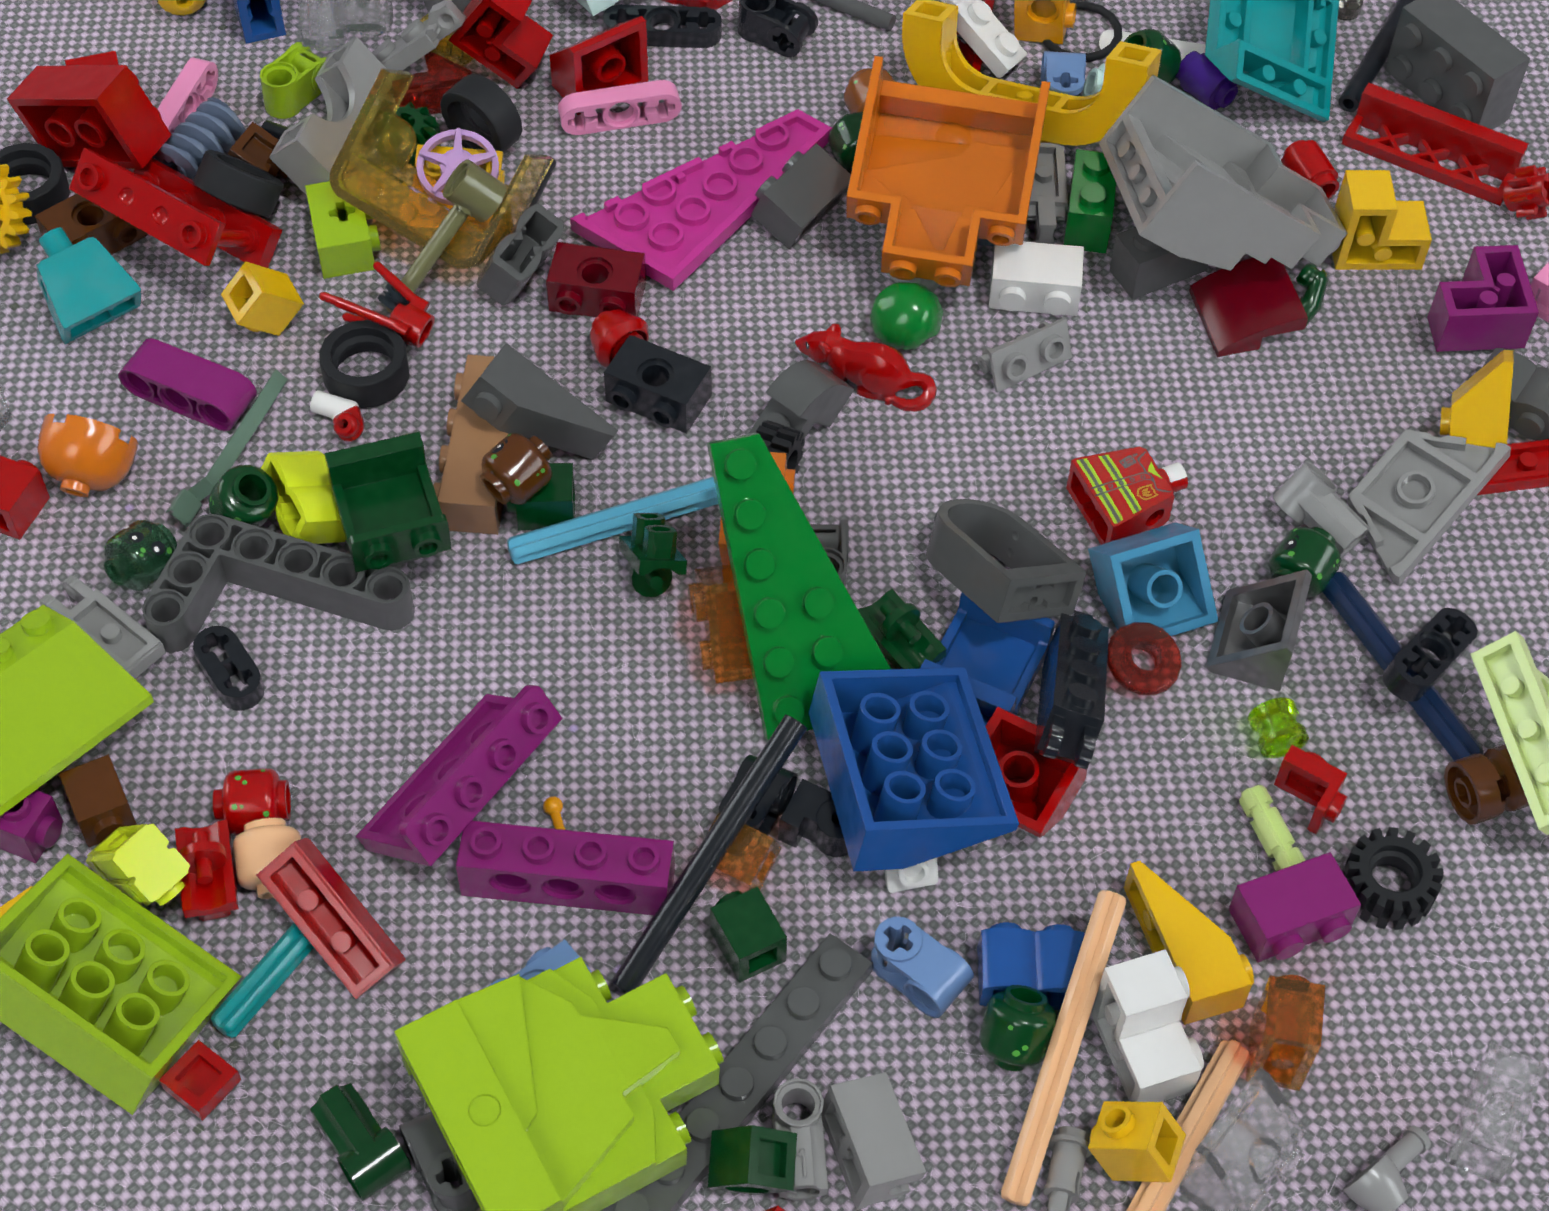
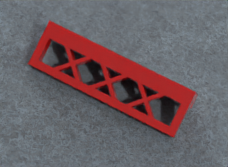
(1438, 138)

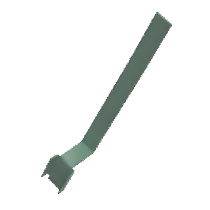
(188, 501)

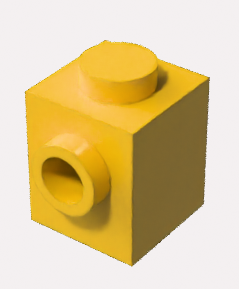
(262, 299)
(1136, 1141)

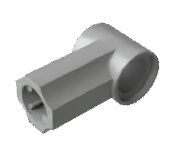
(1312, 500)
(810, 1162)

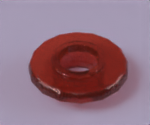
(1157, 644)

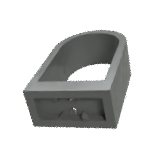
(1040, 578)

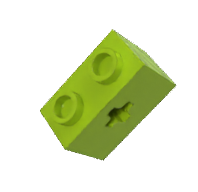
(341, 233)

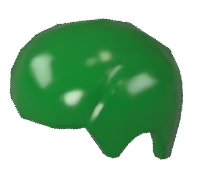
(906, 315)

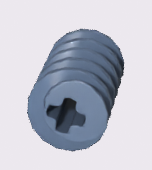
(209, 128)

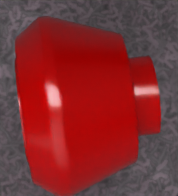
(611, 330)

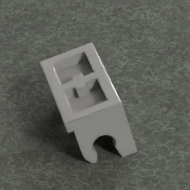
(871, 1139)

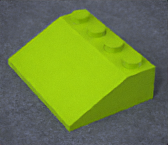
(56, 700)
(104, 982)

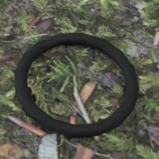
(1086, 5)

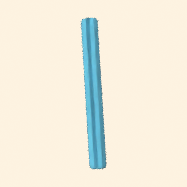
(610, 521)

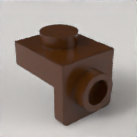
(255, 148)

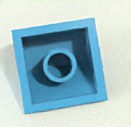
(1156, 579)

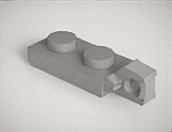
(420, 36)
(1049, 192)

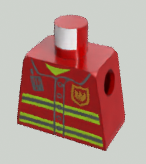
(1124, 492)

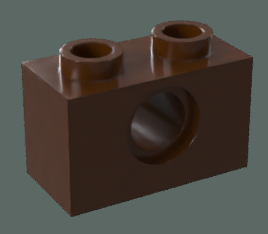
(85, 219)

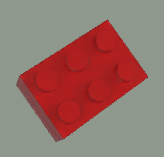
(90, 109)

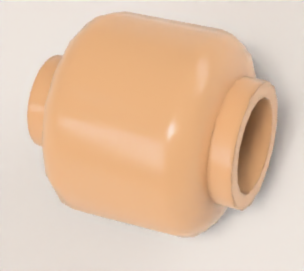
(257, 848)

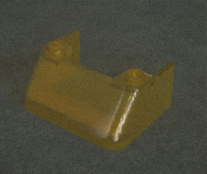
(378, 180)

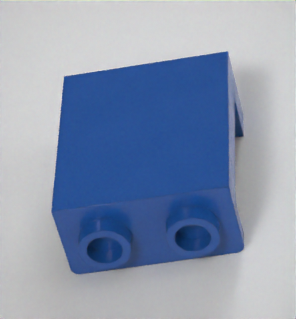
(997, 656)

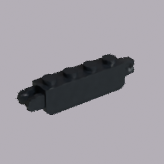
(1073, 690)

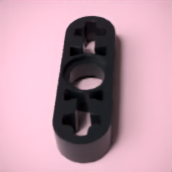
(677, 16)
(1429, 669)

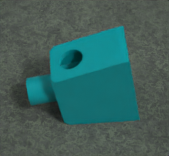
(83, 284)

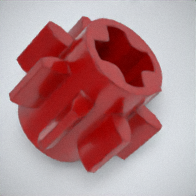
(1528, 192)

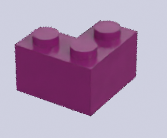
(1489, 305)

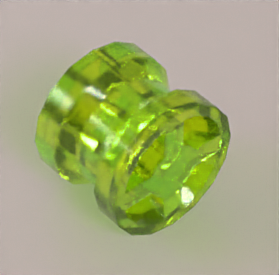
(1277, 727)

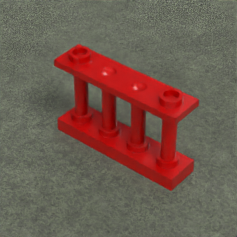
(174, 210)

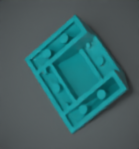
(1277, 49)

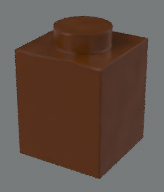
(97, 799)

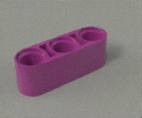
(187, 384)

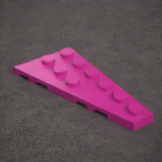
(701, 203)

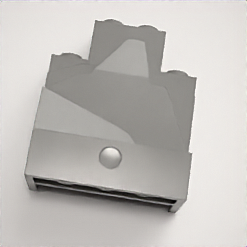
(1213, 185)

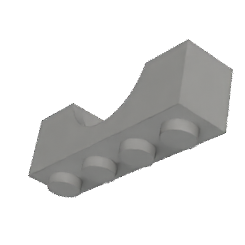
(313, 144)

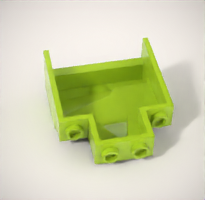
(557, 1090)

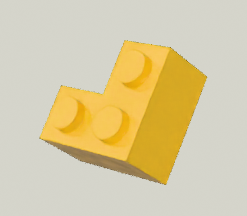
(1379, 228)

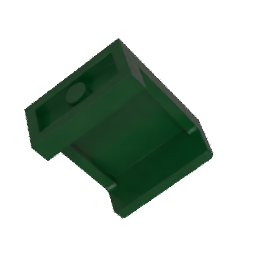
(387, 502)

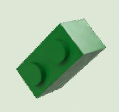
(1090, 202)

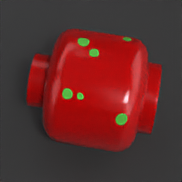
(250, 797)

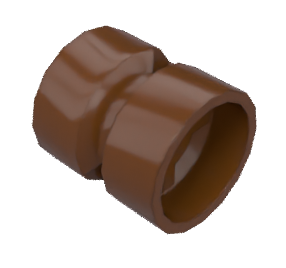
(1484, 785)

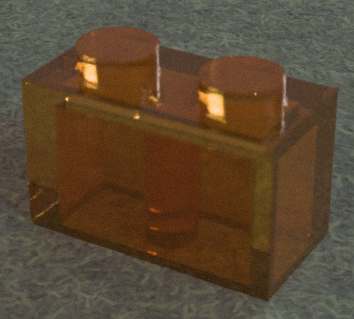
(1286, 1030)

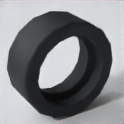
(482, 108)
(38, 160)
(238, 183)
(364, 337)

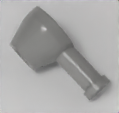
(1380, 1184)

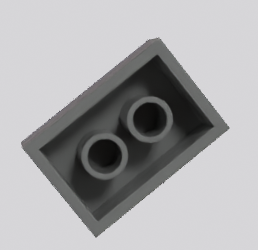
(1456, 62)

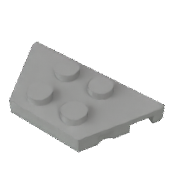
(1420, 493)

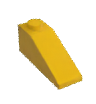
(1214, 969)

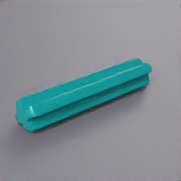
(261, 982)

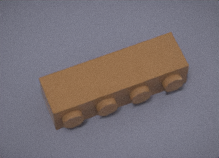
(461, 491)

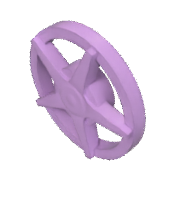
(452, 158)

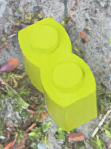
(305, 496)

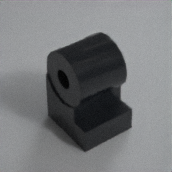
(813, 817)

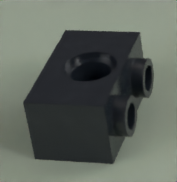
(657, 384)

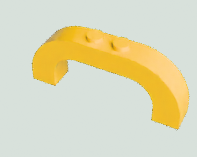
(937, 62)

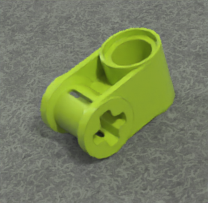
(290, 81)

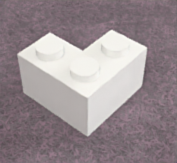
(1142, 1031)

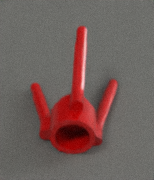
(409, 321)

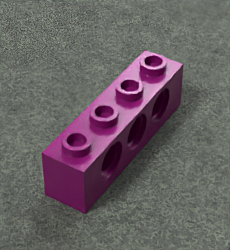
(565, 867)

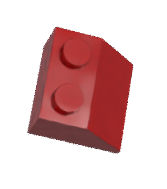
(603, 60)
(1036, 784)

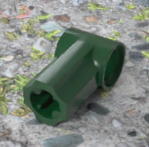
(364, 1150)

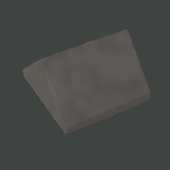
(1259, 630)

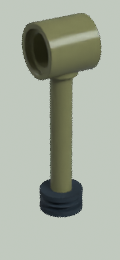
(473, 195)

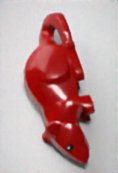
(872, 366)

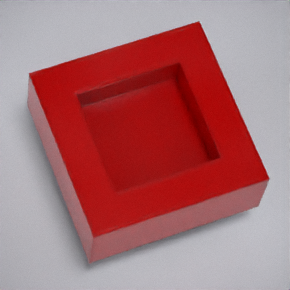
(200, 1080)

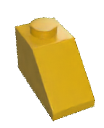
(1482, 404)

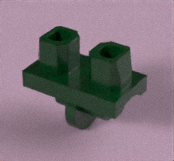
(652, 554)
(901, 633)

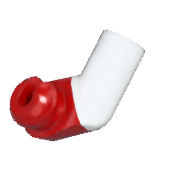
(344, 413)

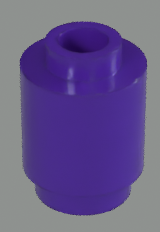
(1205, 81)

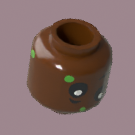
(516, 468)

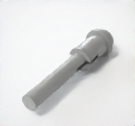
(1066, 1167)

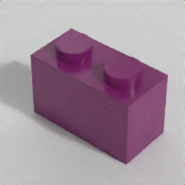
(1294, 908)

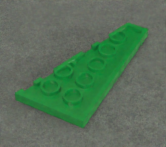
(785, 585)

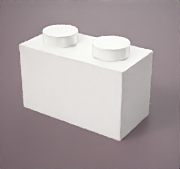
(1037, 278)

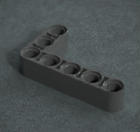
(269, 562)

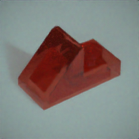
(429, 86)

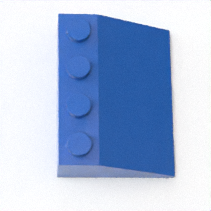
(908, 764)

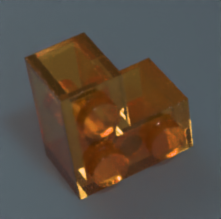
(716, 604)

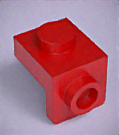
(1314, 782)

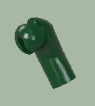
(1316, 284)

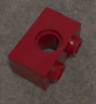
(595, 280)

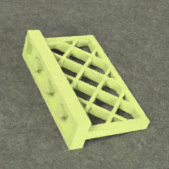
(1521, 708)

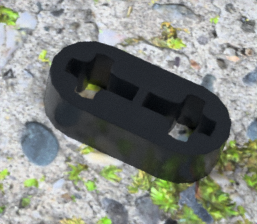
(219, 672)

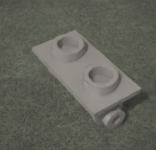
(1027, 354)

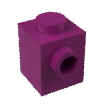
(31, 826)

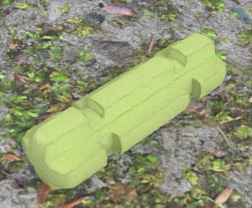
(1270, 827)

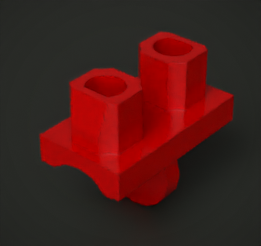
(211, 881)

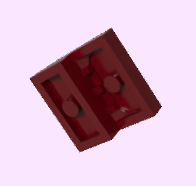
(1247, 305)

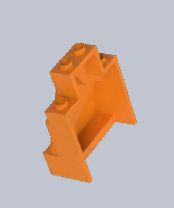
(943, 174)

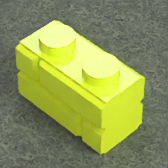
(140, 864)

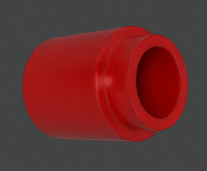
(1312, 163)

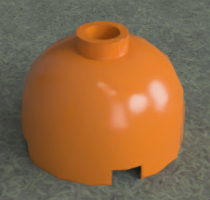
(84, 454)

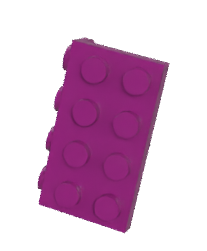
(460, 776)

